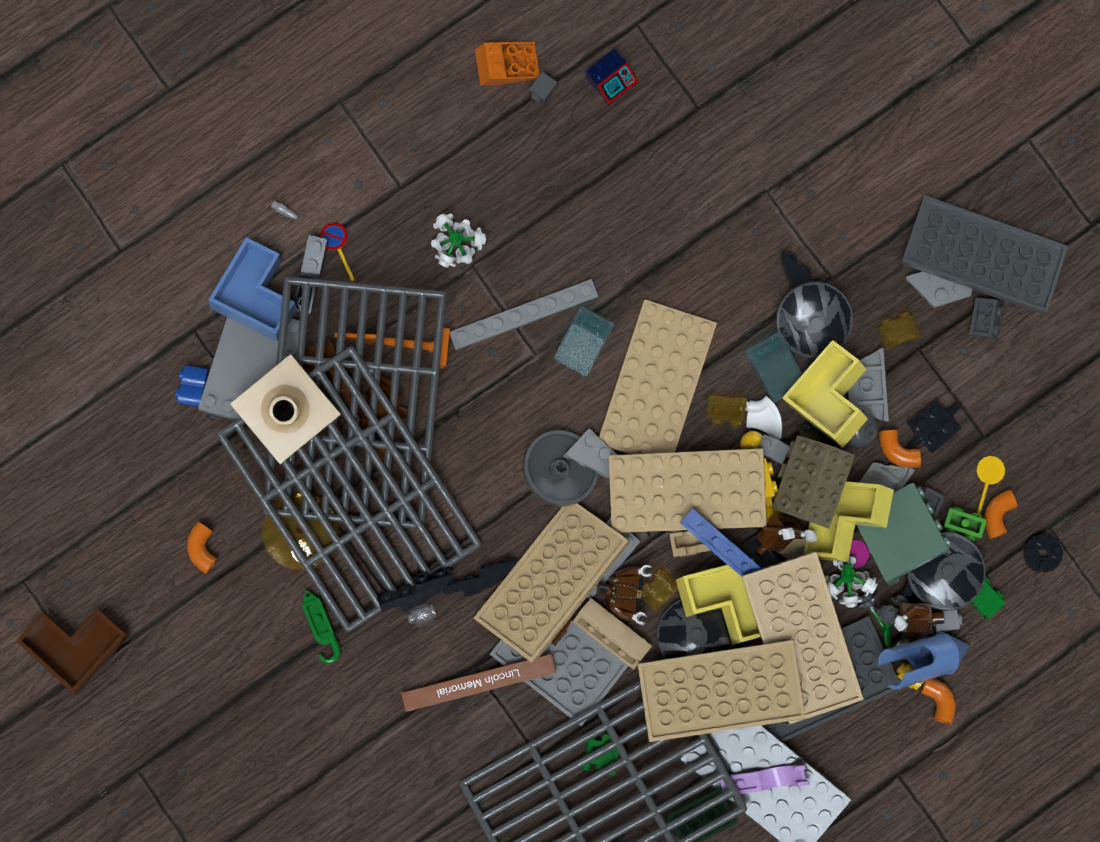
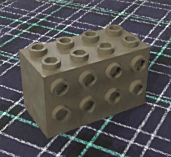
(813, 481)

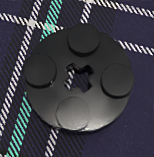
(1043, 564)

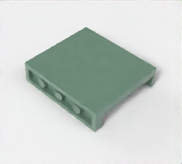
(910, 535)

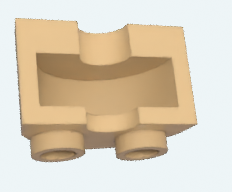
(685, 544)

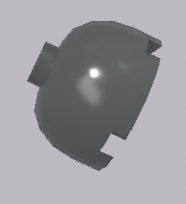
(865, 434)

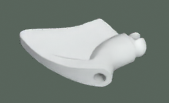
(764, 416)

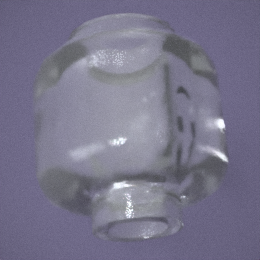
(422, 615)

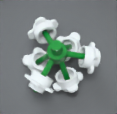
(461, 233)
(848, 575)

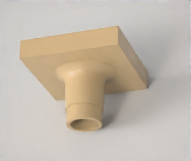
(290, 383)

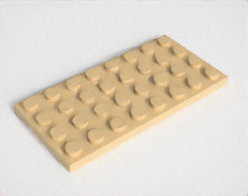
(657, 381)
(661, 488)
(551, 581)
(796, 605)
(721, 691)

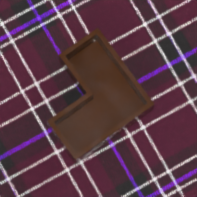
(73, 657)

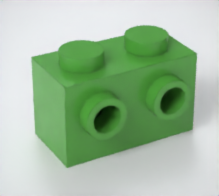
(964, 524)

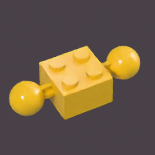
(751, 441)

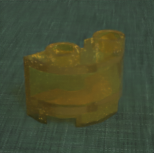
(898, 330)
(726, 409)
(660, 589)

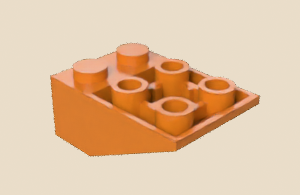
(506, 62)

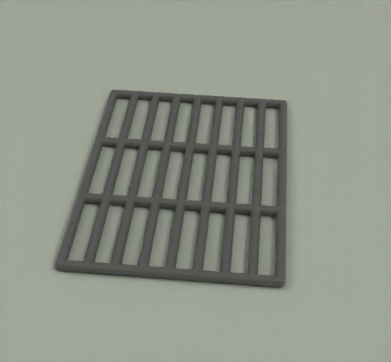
(377, 366)
(370, 522)
(626, 759)

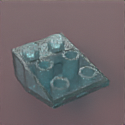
(584, 341)
(774, 365)

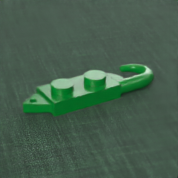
(320, 626)

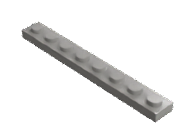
(523, 314)

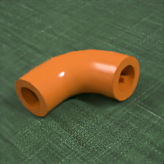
(896, 453)
(995, 512)
(197, 548)
(944, 700)

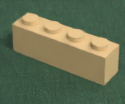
(612, 633)

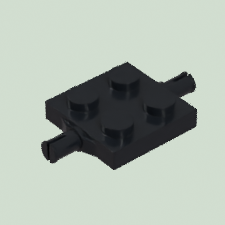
(934, 426)

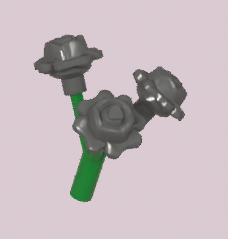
(885, 615)

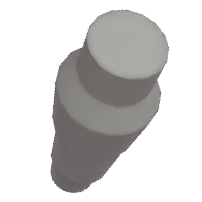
(282, 209)

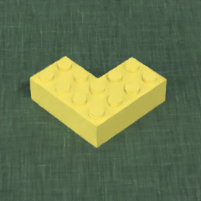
(821, 392)
(858, 505)
(720, 589)

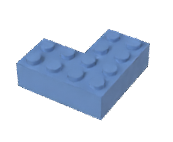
(244, 293)

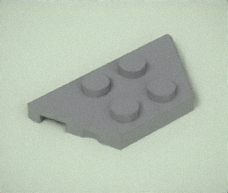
(937, 290)
(870, 390)
(887, 475)

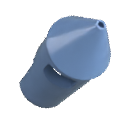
(928, 656)

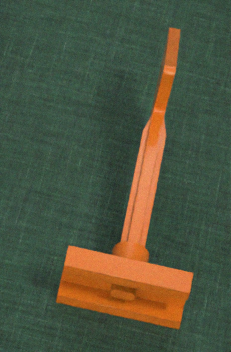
(371, 338)

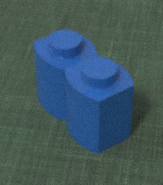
(192, 385)

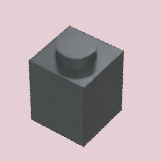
(542, 88)

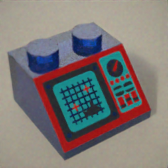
(611, 76)

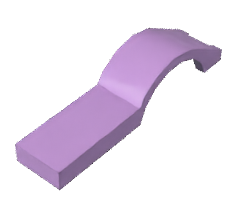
(768, 778)

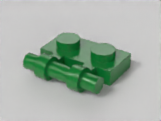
(604, 760)

